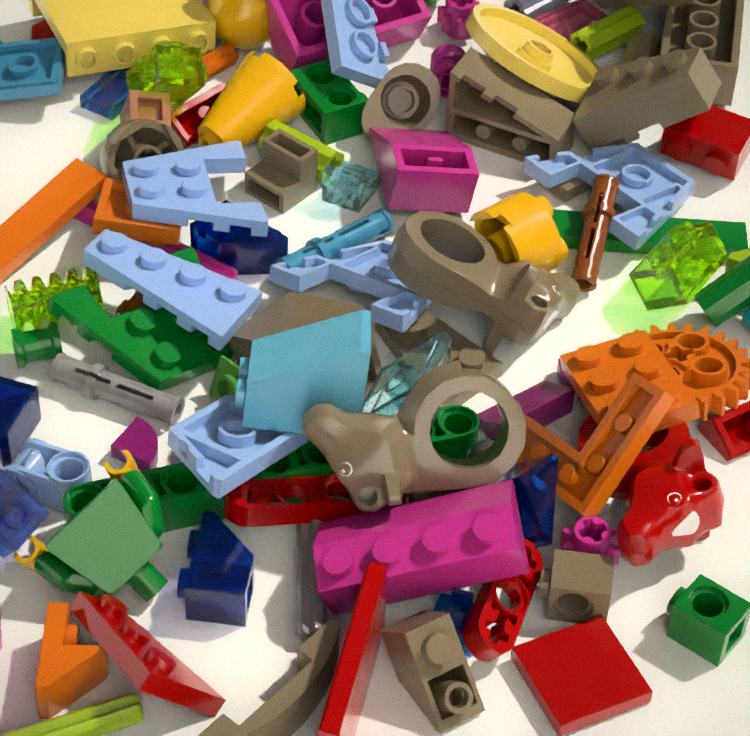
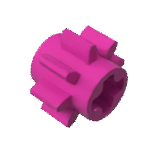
(454, 17)
(591, 536)

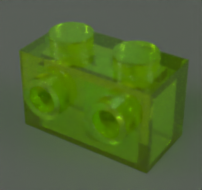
(170, 70)
(678, 265)

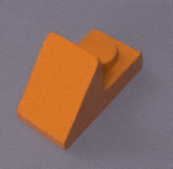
(65, 666)

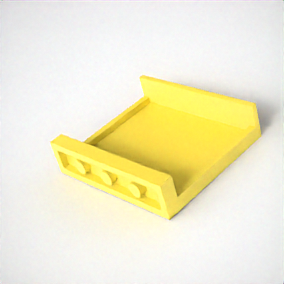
(119, 32)

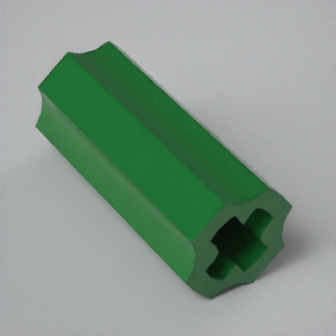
(726, 294)

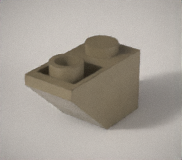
(433, 668)

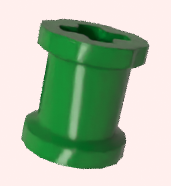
(36, 344)

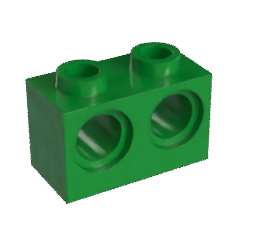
(331, 102)

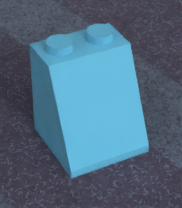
(304, 368)

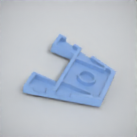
(178, 188)
(647, 190)
(364, 271)

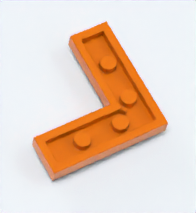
(592, 475)

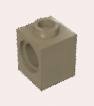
(577, 586)

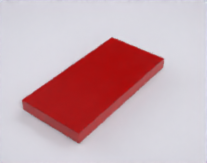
(357, 656)

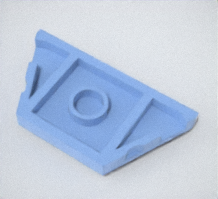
(225, 452)

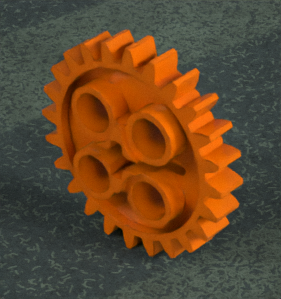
(707, 365)

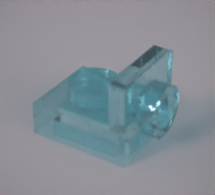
(349, 185)

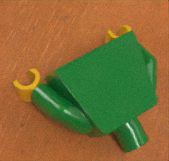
(106, 540)

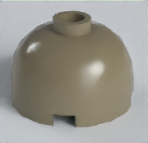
(136, 140)

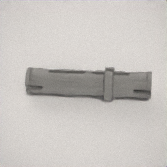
(99, 382)

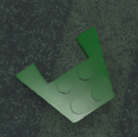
(142, 339)

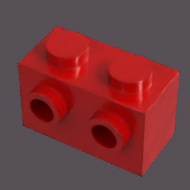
(710, 141)

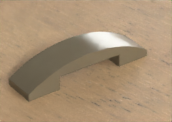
(298, 697)

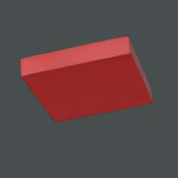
(581, 675)

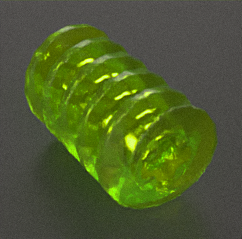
(31, 304)

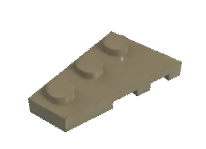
(462, 349)

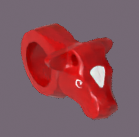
(666, 495)

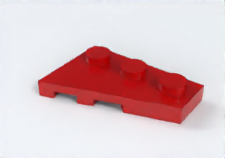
(143, 657)

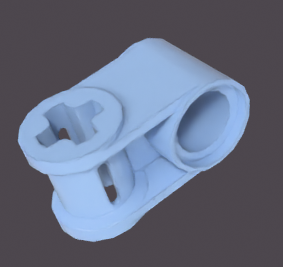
(48, 471)

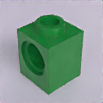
(707, 619)

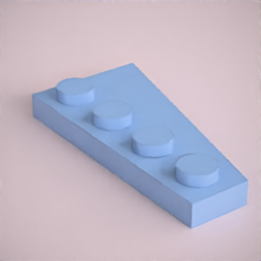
(353, 41)
(184, 288)

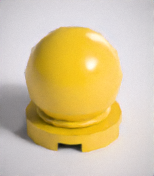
(240, 22)

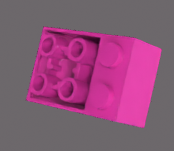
(424, 169)

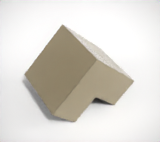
(285, 172)

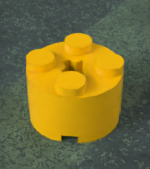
(522, 230)

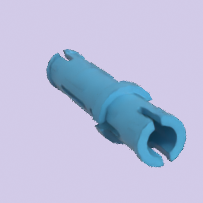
(357, 233)

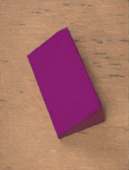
(541, 402)

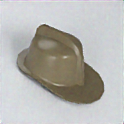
(402, 99)

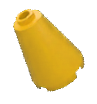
(250, 100)

